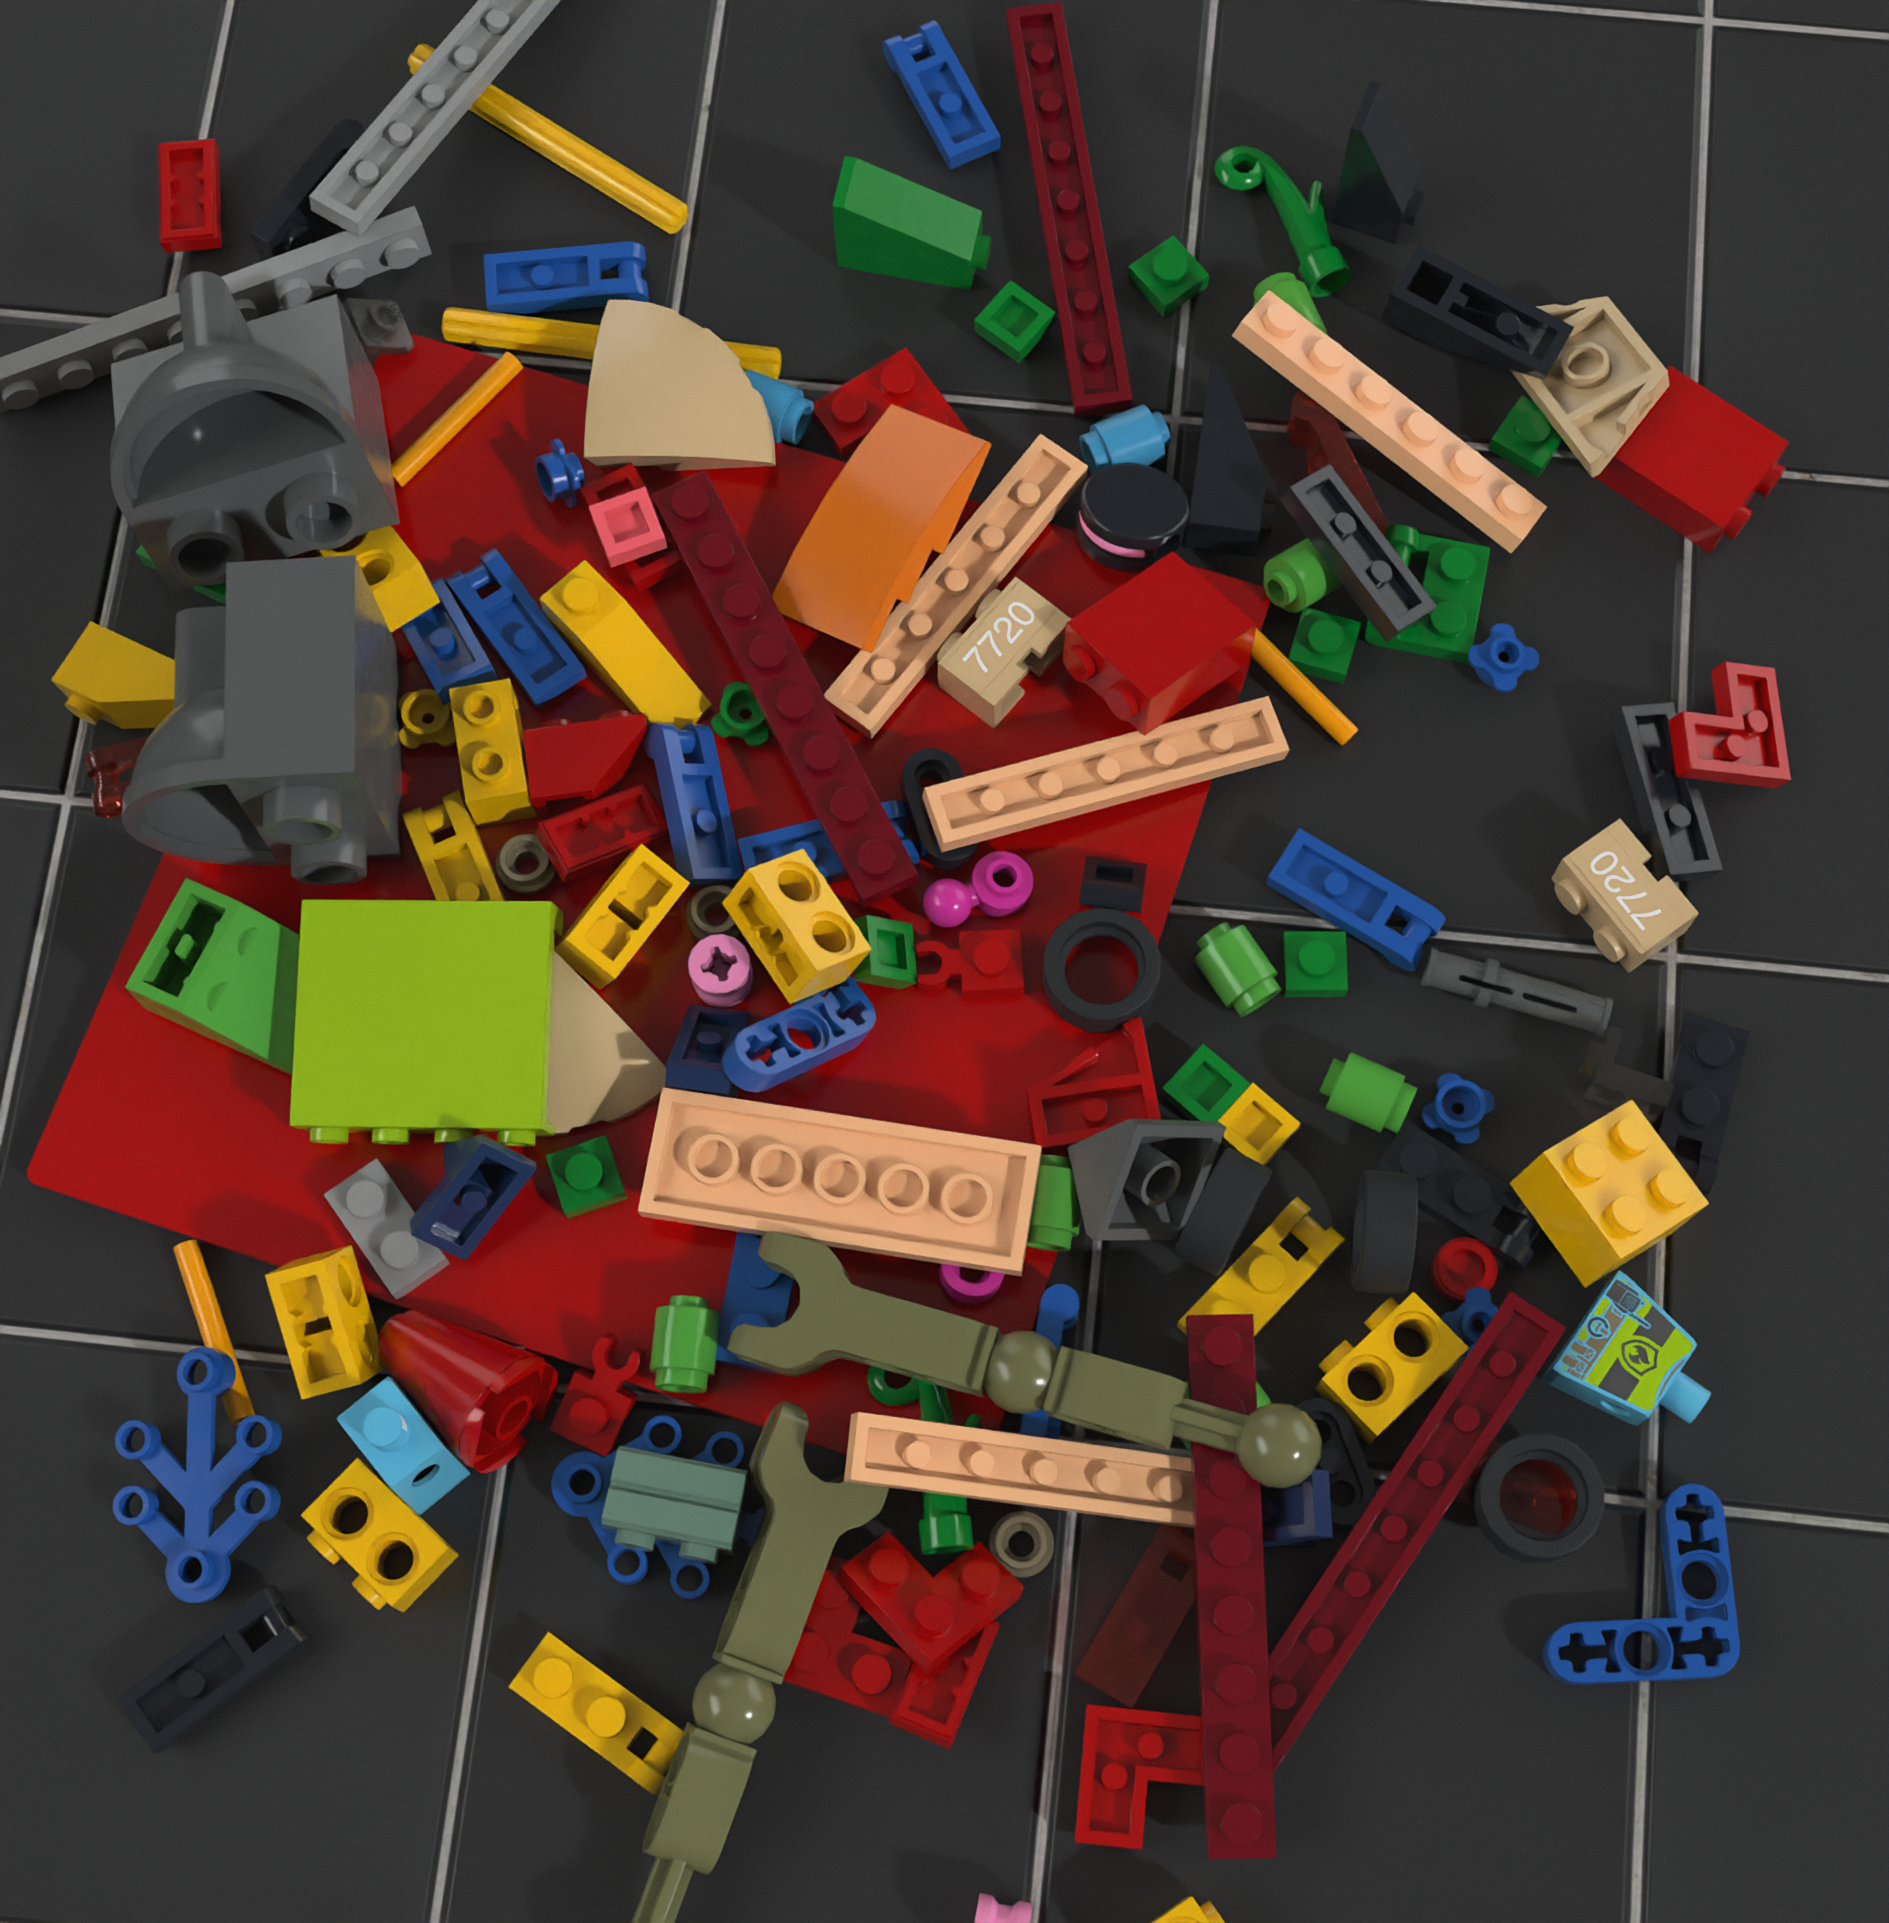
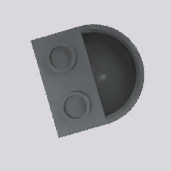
(249, 437)
(279, 728)

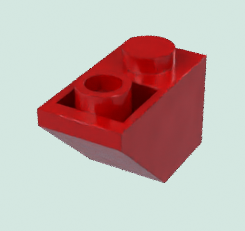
(581, 760)

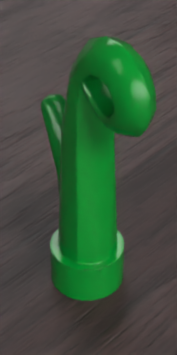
(1321, 264)
(945, 1518)

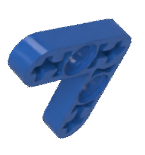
(816, 1017)
(1686, 1613)

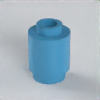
(786, 407)
(1126, 438)

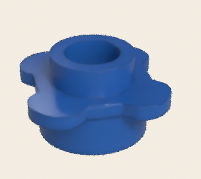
(559, 474)
(1499, 674)
(1453, 1091)
(1476, 1305)

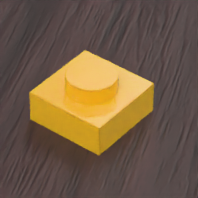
(1257, 1125)

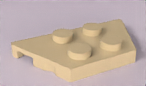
(1598, 383)

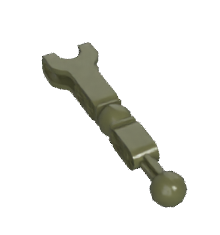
(1016, 1369)
(754, 1647)

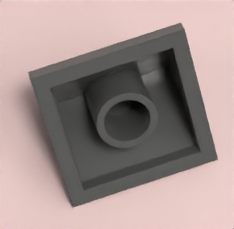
(1143, 1176)

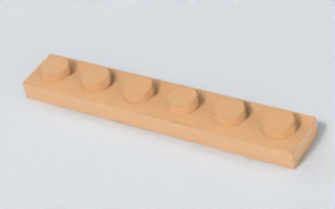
(1389, 421)
(956, 585)
(1104, 773)
(1019, 1469)

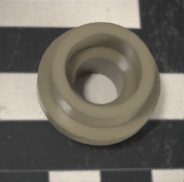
(514, 852)
(701, 905)
(1028, 1524)

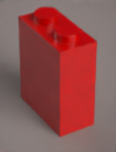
(1696, 463)
(1158, 643)

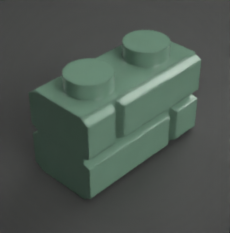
(675, 1504)

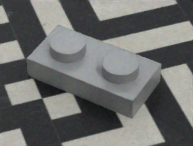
(380, 1225)

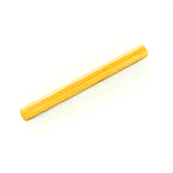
(573, 154)
(565, 337)

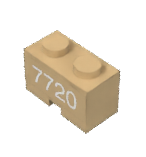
(1010, 637)
(1621, 898)

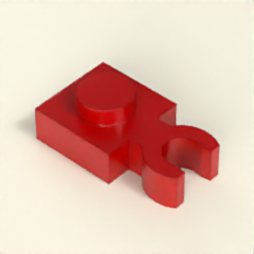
(985, 964)
(596, 1402)

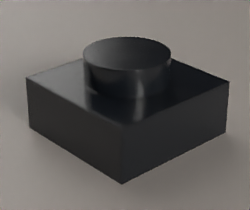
(1113, 884)

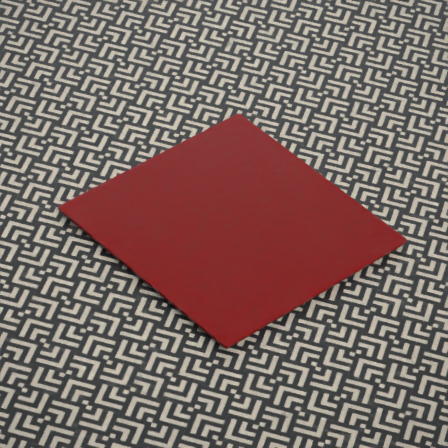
(203, 1135)

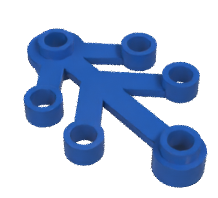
(201, 1483)
(593, 1503)

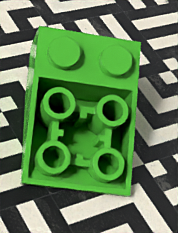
(223, 974)

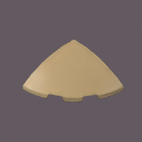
(670, 396)
(595, 1059)

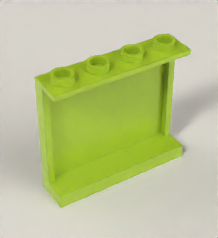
(424, 1020)

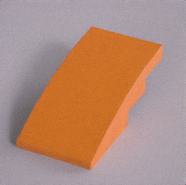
(879, 526)

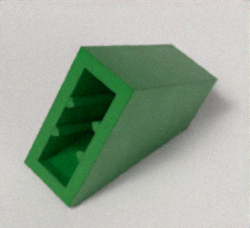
(905, 228)

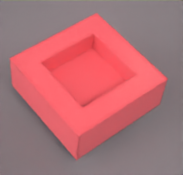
(628, 527)

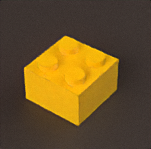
(1608, 1193)

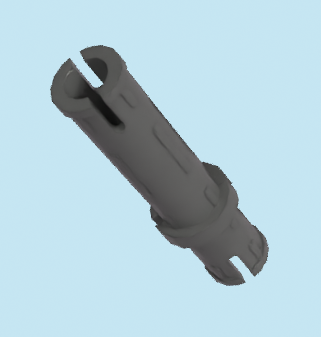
(1588, 1010)

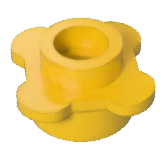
(414, 708)

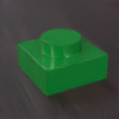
(1168, 276)
(1014, 321)
(1526, 438)
(1324, 645)
(892, 954)
(1314, 964)
(1204, 1086)
(586, 1177)

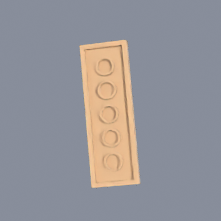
(841, 1181)

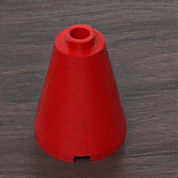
(468, 1385)

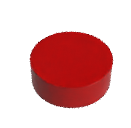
(1462, 1266)

